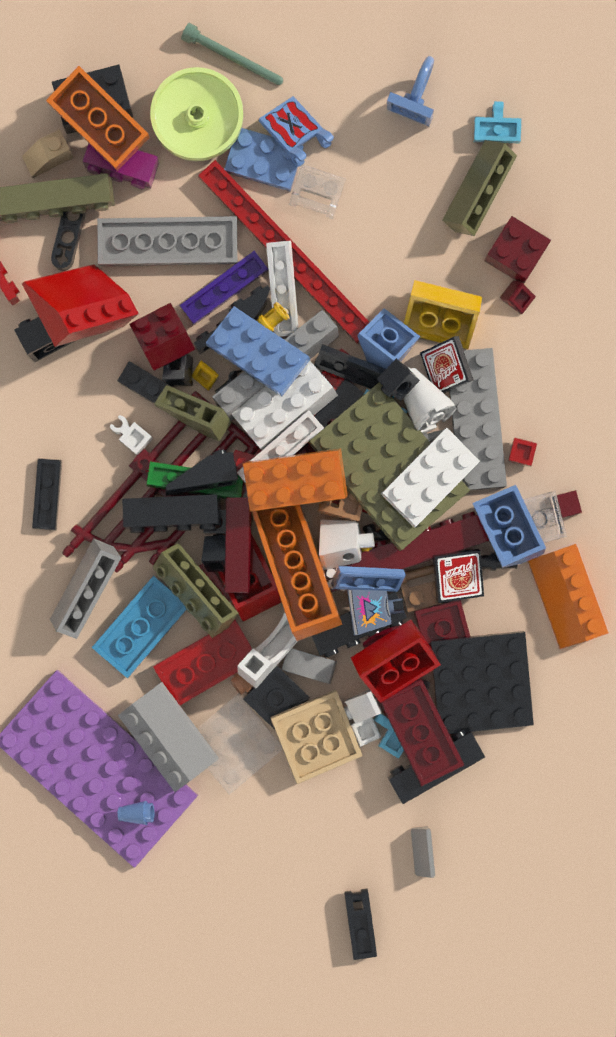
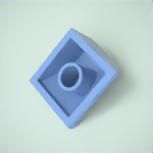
(386, 339)

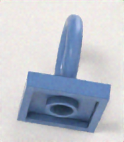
(411, 104)

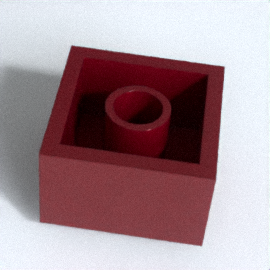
(517, 250)
(162, 336)

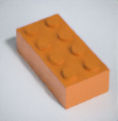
(98, 118)
(295, 480)

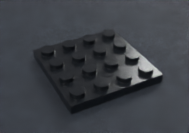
(483, 682)

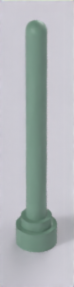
(193, 35)

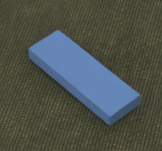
(368, 578)

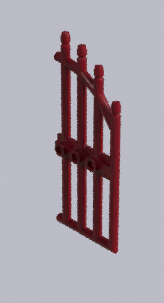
(140, 468)

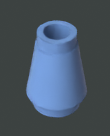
(137, 813)

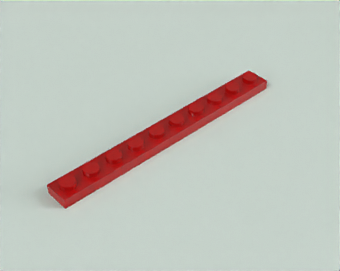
(267, 231)

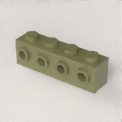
(479, 187)
(195, 590)

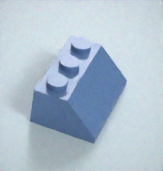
(509, 527)

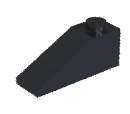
(210, 473)

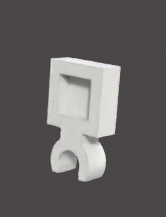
(133, 437)

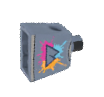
(371, 609)

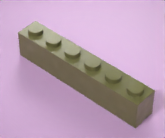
(56, 197)

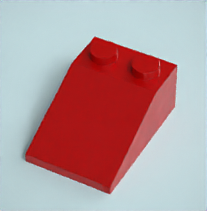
(263, 588)

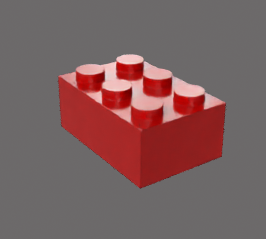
(395, 661)

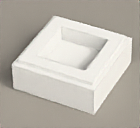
(365, 731)

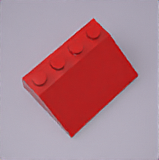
(79, 304)

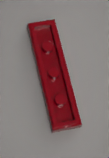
(238, 545)

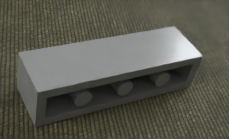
(85, 588)

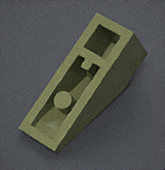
(194, 412)

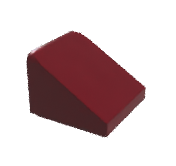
(518, 296)

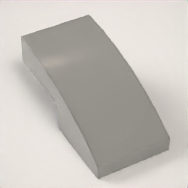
(309, 665)

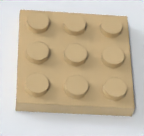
(316, 736)

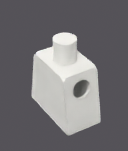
(342, 543)

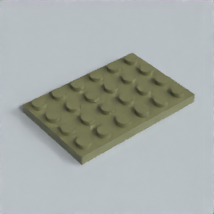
(376, 448)

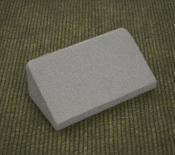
(423, 852)

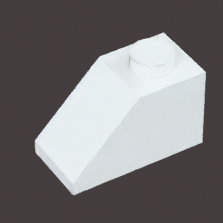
(362, 707)

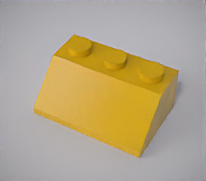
(442, 313)

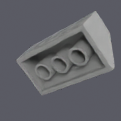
(168, 737)

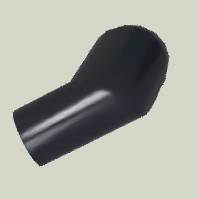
(379, 535)

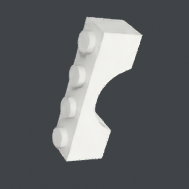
(265, 657)

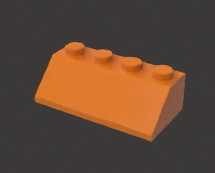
(568, 596)

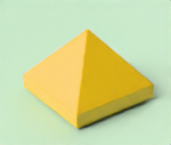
(205, 375)

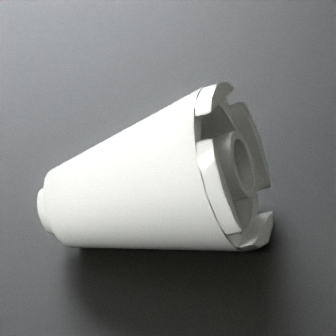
(427, 404)

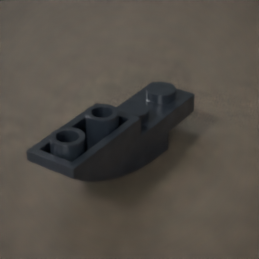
(251, 306)

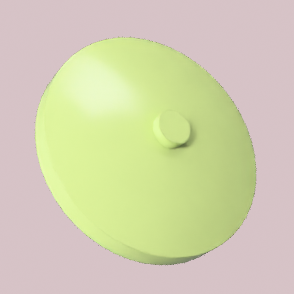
(196, 114)

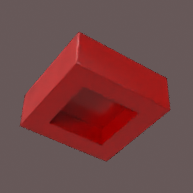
(522, 452)

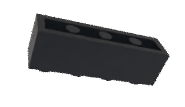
(171, 512)
(330, 640)
(406, 783)

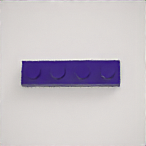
(224, 287)

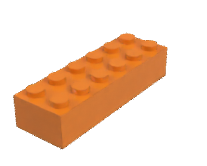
(297, 570)

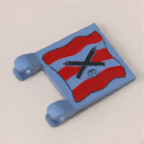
(294, 126)

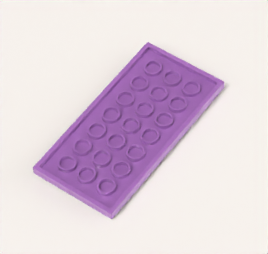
(92, 766)

